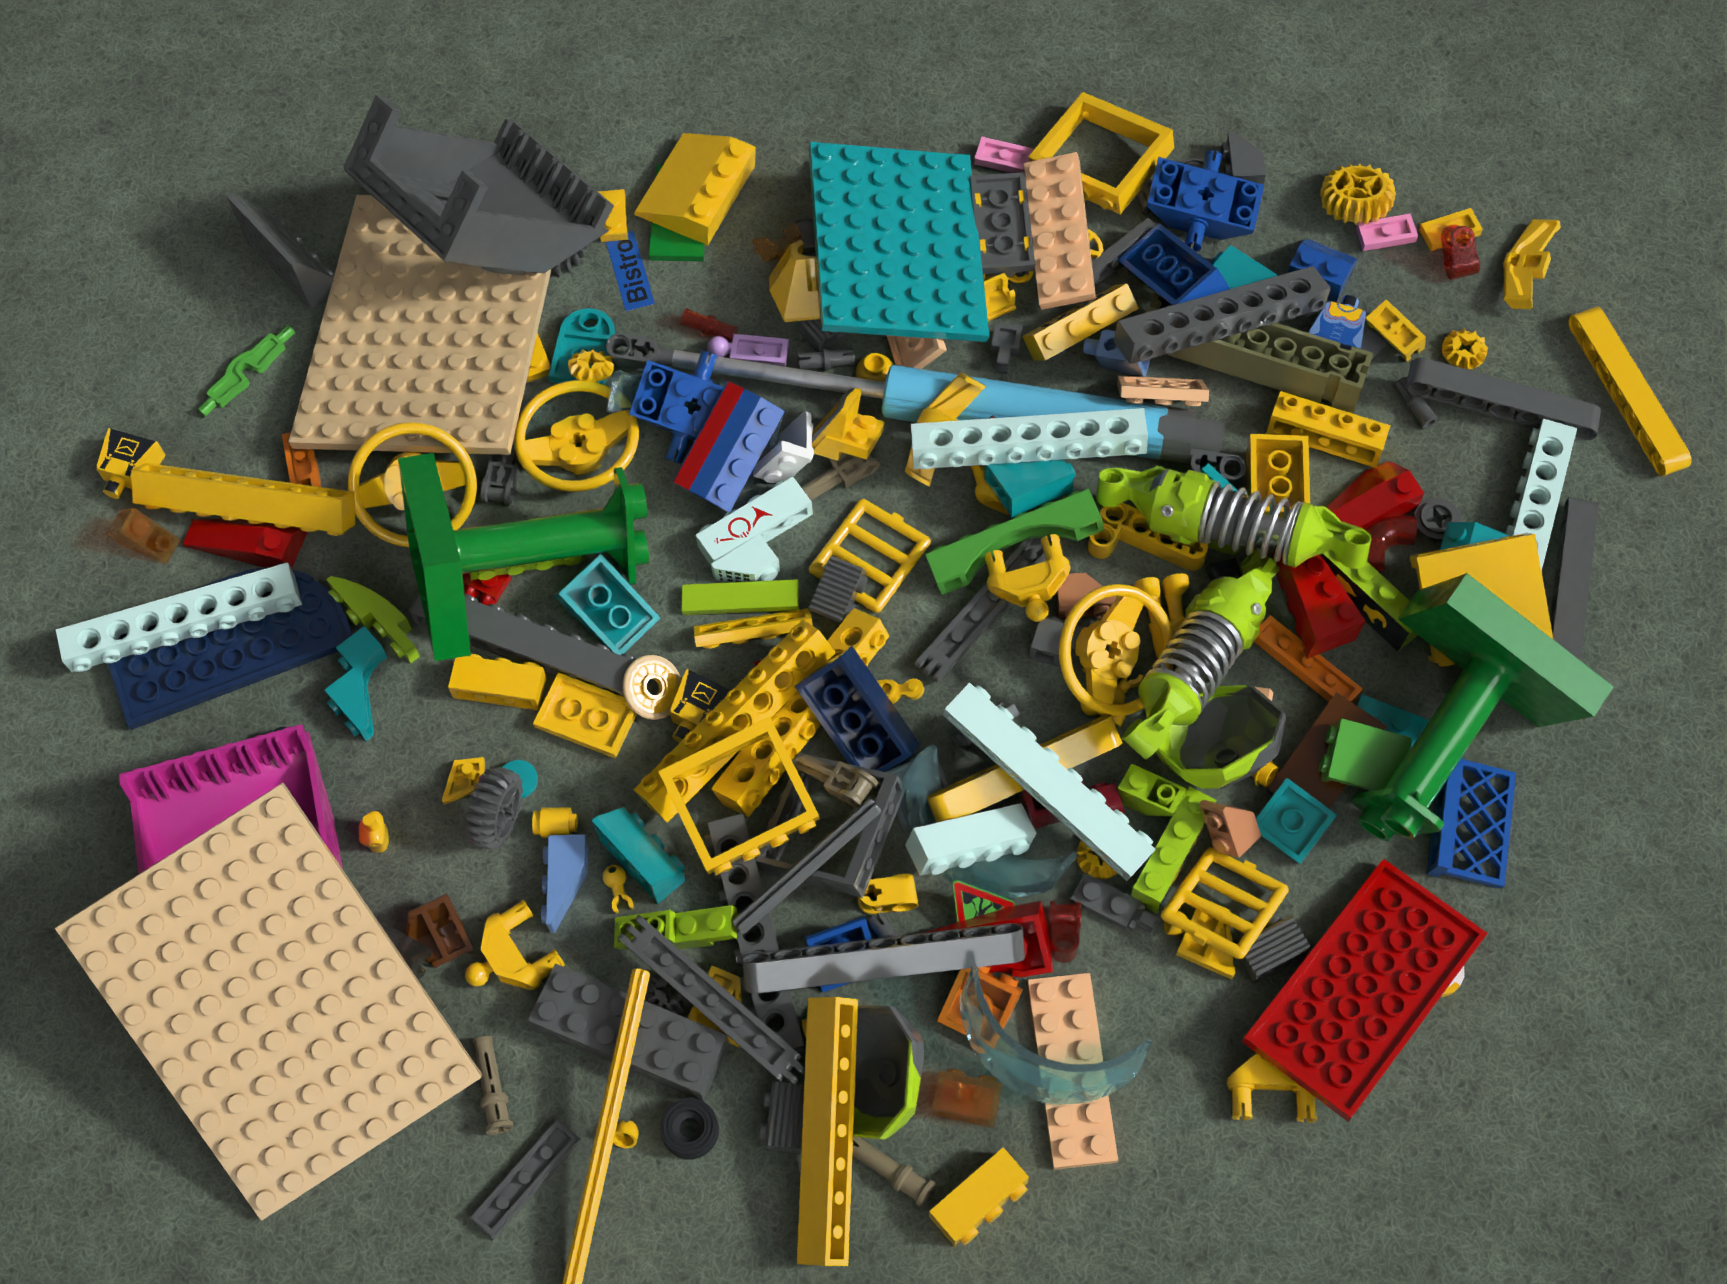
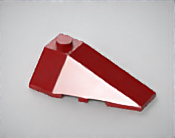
(1378, 494)
(246, 542)
(1035, 934)

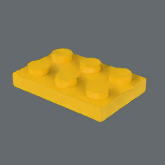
(585, 715)

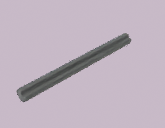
(806, 866)

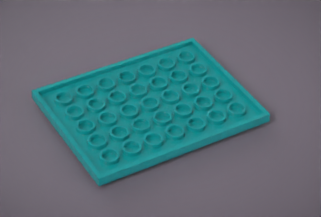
(896, 243)

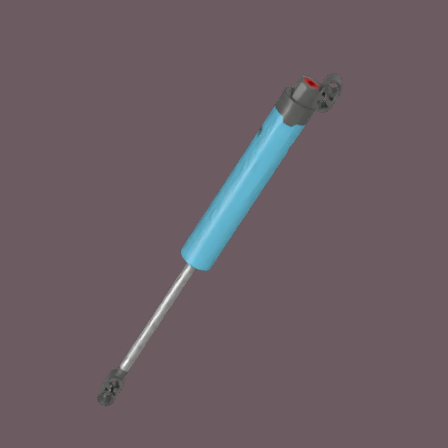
(1172, 431)

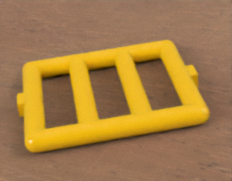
(906, 562)
(1251, 930)

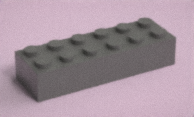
(666, 1044)

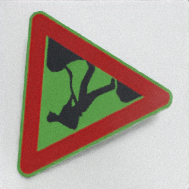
(974, 901)

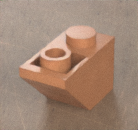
(1075, 588)
(1230, 827)

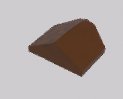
(440, 929)

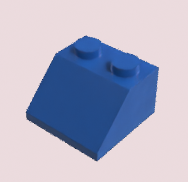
(1331, 264)

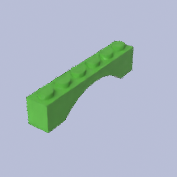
(1068, 518)

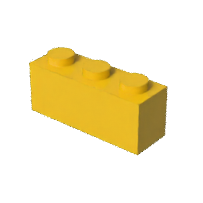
(498, 682)
(980, 1198)

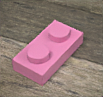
(1002, 155)
(1387, 232)

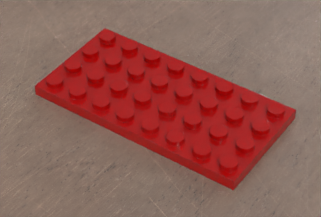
(1364, 989)

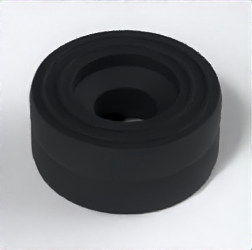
(676, 1115)

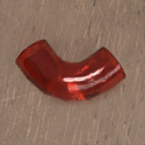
(1389, 532)

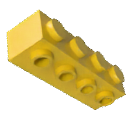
(1329, 429)

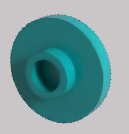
(527, 775)

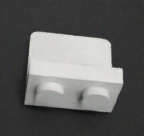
(791, 452)

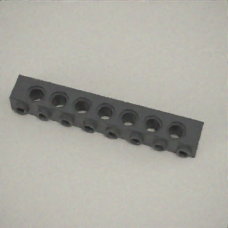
(1221, 315)
(731, 833)

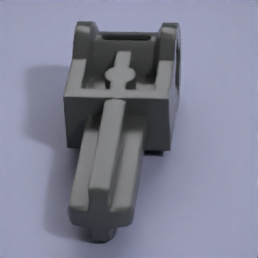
(501, 479)

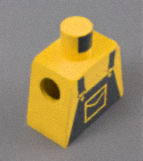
(120, 455)
(693, 701)

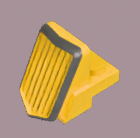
(846, 430)

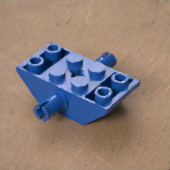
(1204, 200)
(663, 396)

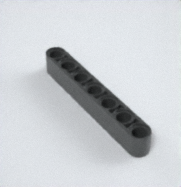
(1500, 397)
(1573, 574)

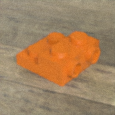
(999, 994)

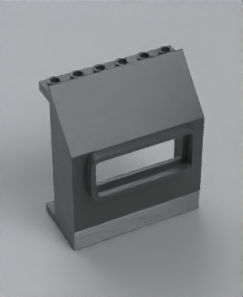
(476, 199)

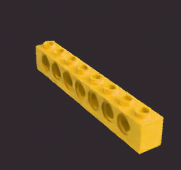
(751, 701)
(759, 765)

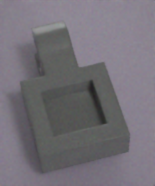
(1005, 342)

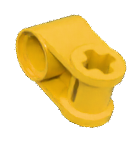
(892, 894)

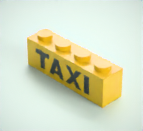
(1080, 322)

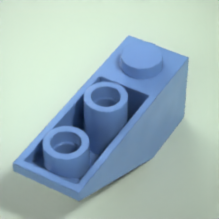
(567, 870)

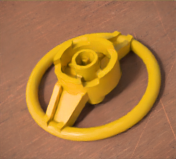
(560, 446)
(387, 489)
(1117, 632)

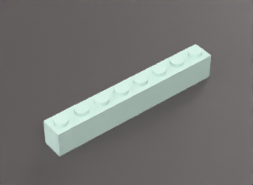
(1048, 781)

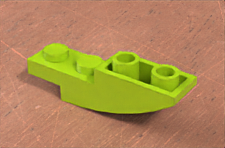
(374, 611)
(686, 928)

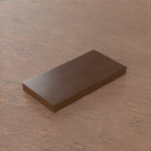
(1304, 762)

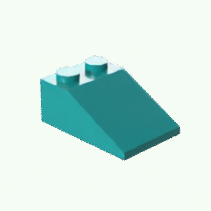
(607, 605)

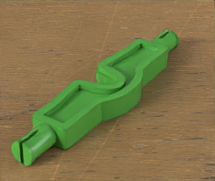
(234, 380)

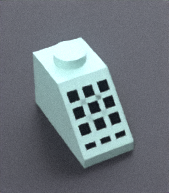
(747, 563)

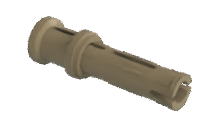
(491, 1101)
(901, 1176)

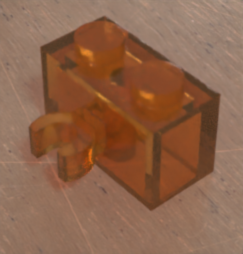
(967, 1098)

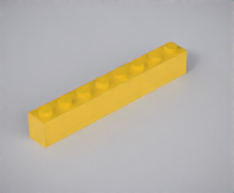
(243, 498)
(827, 1132)

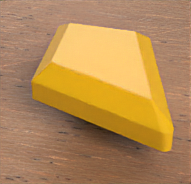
(462, 778)

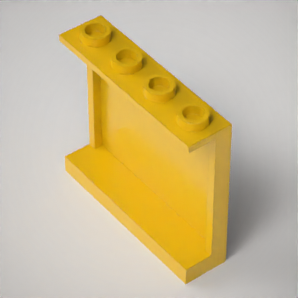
(1502, 565)

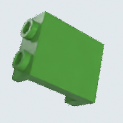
(1362, 755)

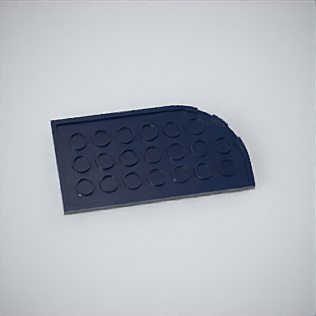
(229, 659)

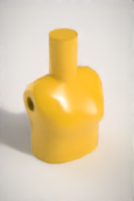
(374, 832)

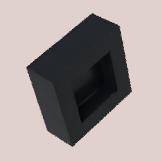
(1224, 568)

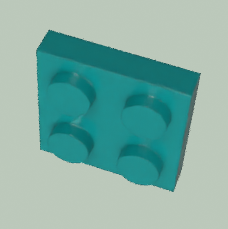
(1294, 820)

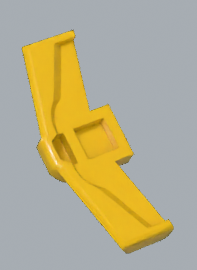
(1527, 262)
(944, 408)

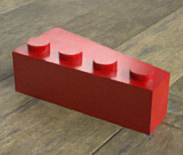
(1319, 605)

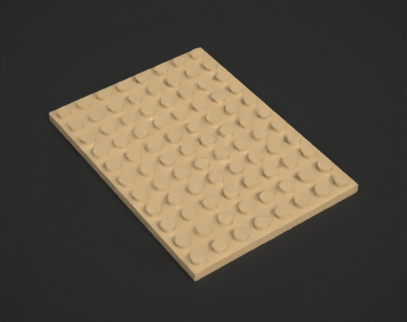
(417, 345)
(270, 1001)

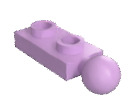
(751, 348)

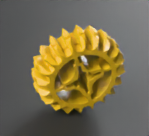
(1357, 194)

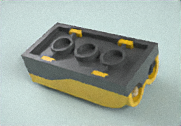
(1003, 225)

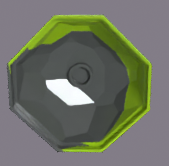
(1228, 740)
(886, 1071)

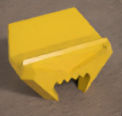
(795, 285)

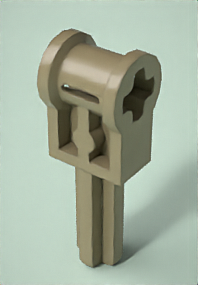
(847, 470)
(841, 782)

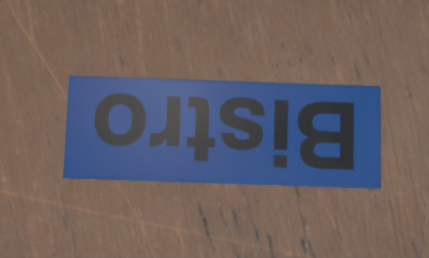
(630, 273)

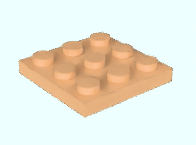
(1162, 390)

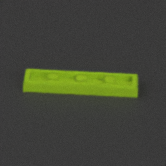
(740, 597)

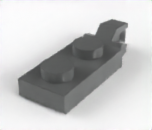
(1112, 904)

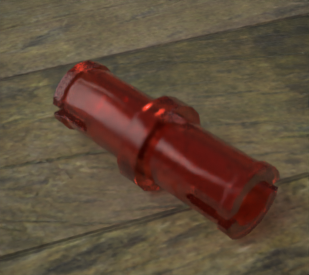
(708, 325)

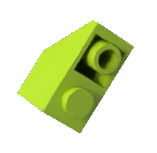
(1150, 793)

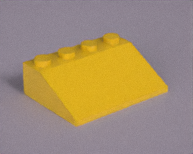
(698, 185)

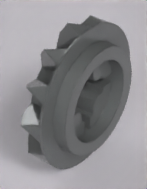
(1442, 509)
(654, 996)

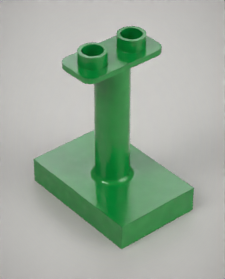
(445, 554)
(1500, 659)

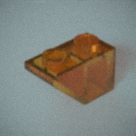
(142, 535)

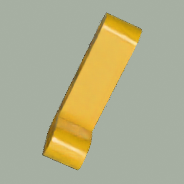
(1147, 541)

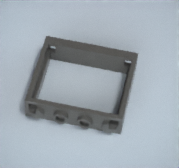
(869, 845)

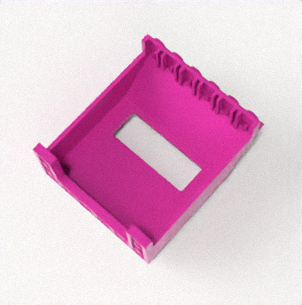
(197, 791)

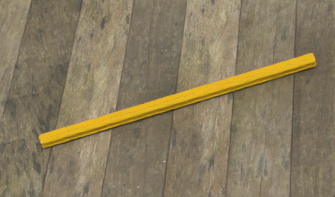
(606, 1127)

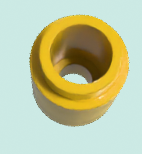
(554, 821)

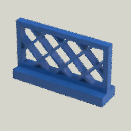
(1448, 810)

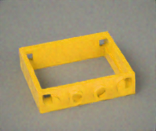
(1123, 122)
(718, 751)

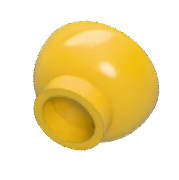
(873, 367)

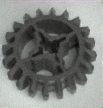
(493, 808)

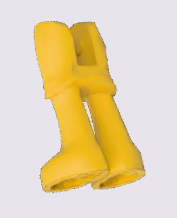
(1173, 589)

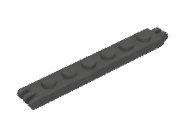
(975, 616)
(713, 1001)

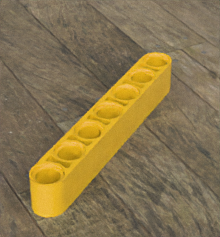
(1630, 391)
(995, 784)

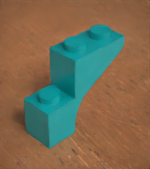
(350, 693)

